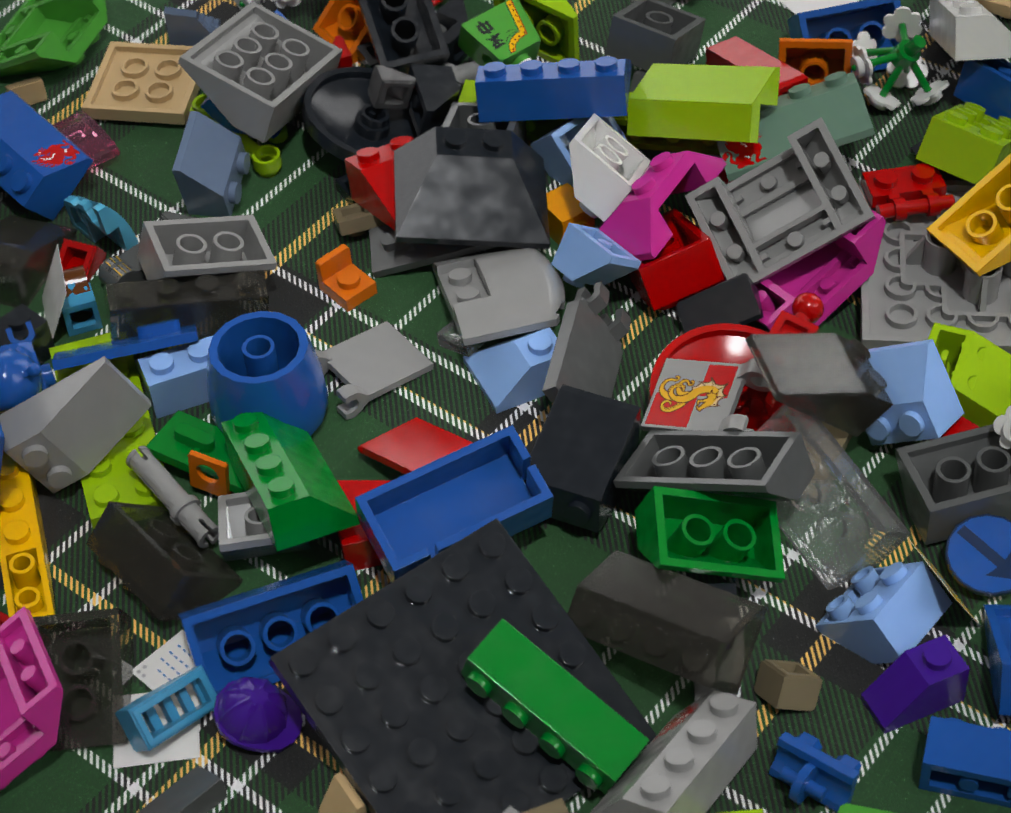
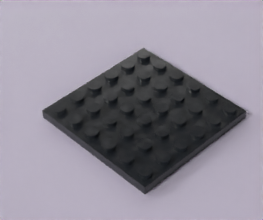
(392, 694)

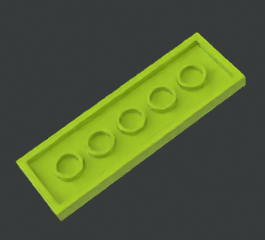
(112, 477)

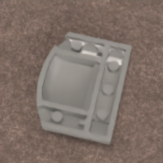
(500, 293)

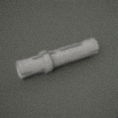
(183, 508)

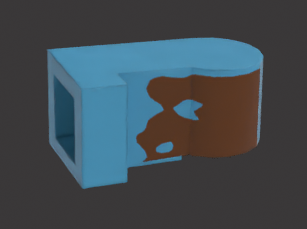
(79, 299)

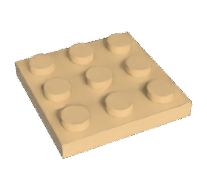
(141, 85)

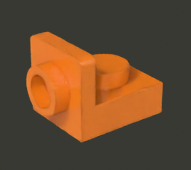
(343, 279)

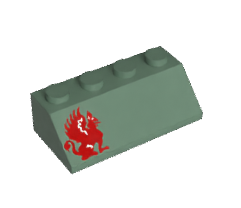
(835, 100)

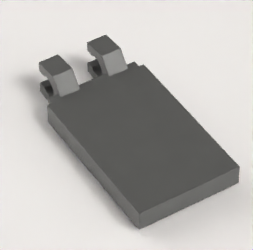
(587, 345)

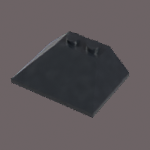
(470, 190)

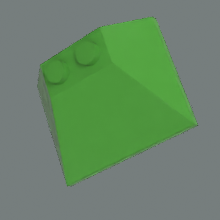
(50, 35)

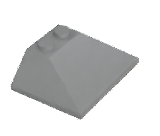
(782, 207)

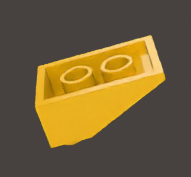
(980, 223)

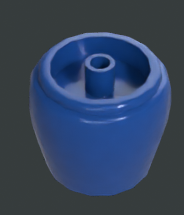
(266, 367)

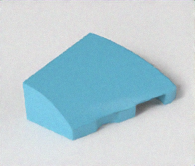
(98, 220)

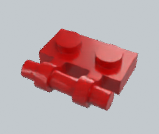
(906, 191)

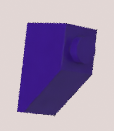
(917, 685)

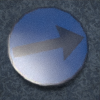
(981, 555)

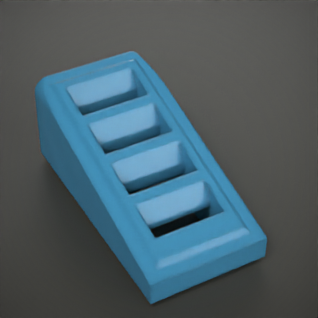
(135, 726)

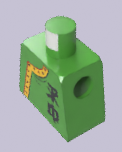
(500, 35)

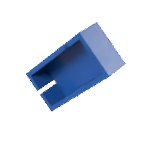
(451, 499)

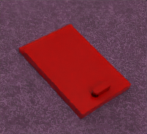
(412, 445)

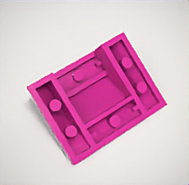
(637, 221)
(829, 273)
(28, 697)

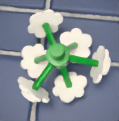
(903, 62)

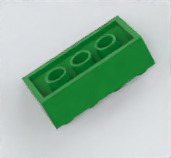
(286, 480)

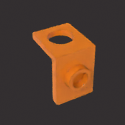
(201, 481)

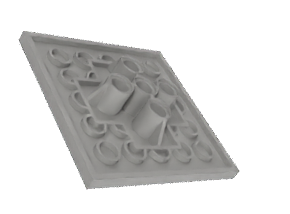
(928, 285)

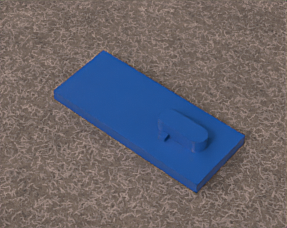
(149, 338)

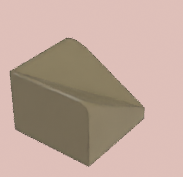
(787, 685)

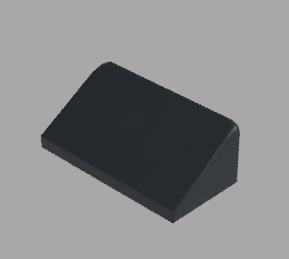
(727, 302)

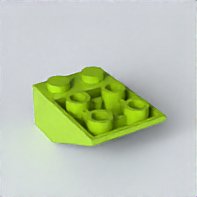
(966, 142)
(977, 372)

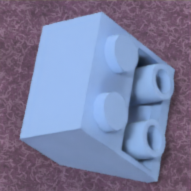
(885, 611)

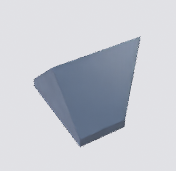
(188, 26)

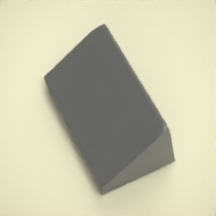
(193, 793)

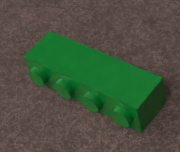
(553, 707)

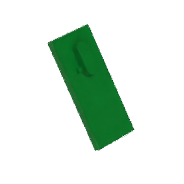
(189, 433)

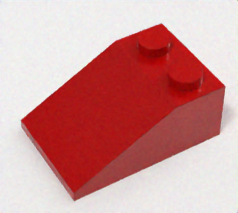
(372, 179)
(681, 268)

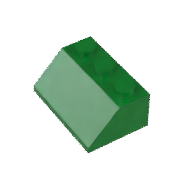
(710, 534)

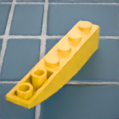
(23, 543)

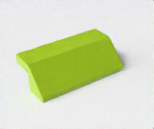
(702, 102)

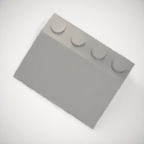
(259, 69)

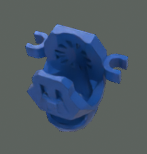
(21, 371)

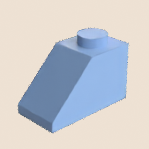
(591, 257)

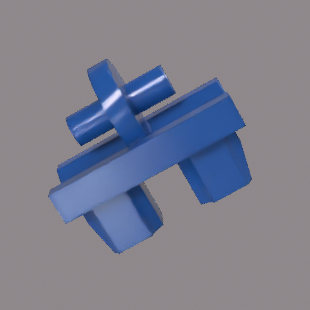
(813, 772)

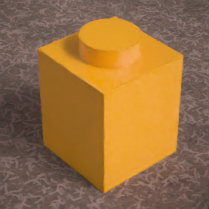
(564, 209)

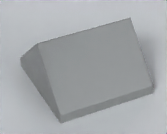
(242, 532)

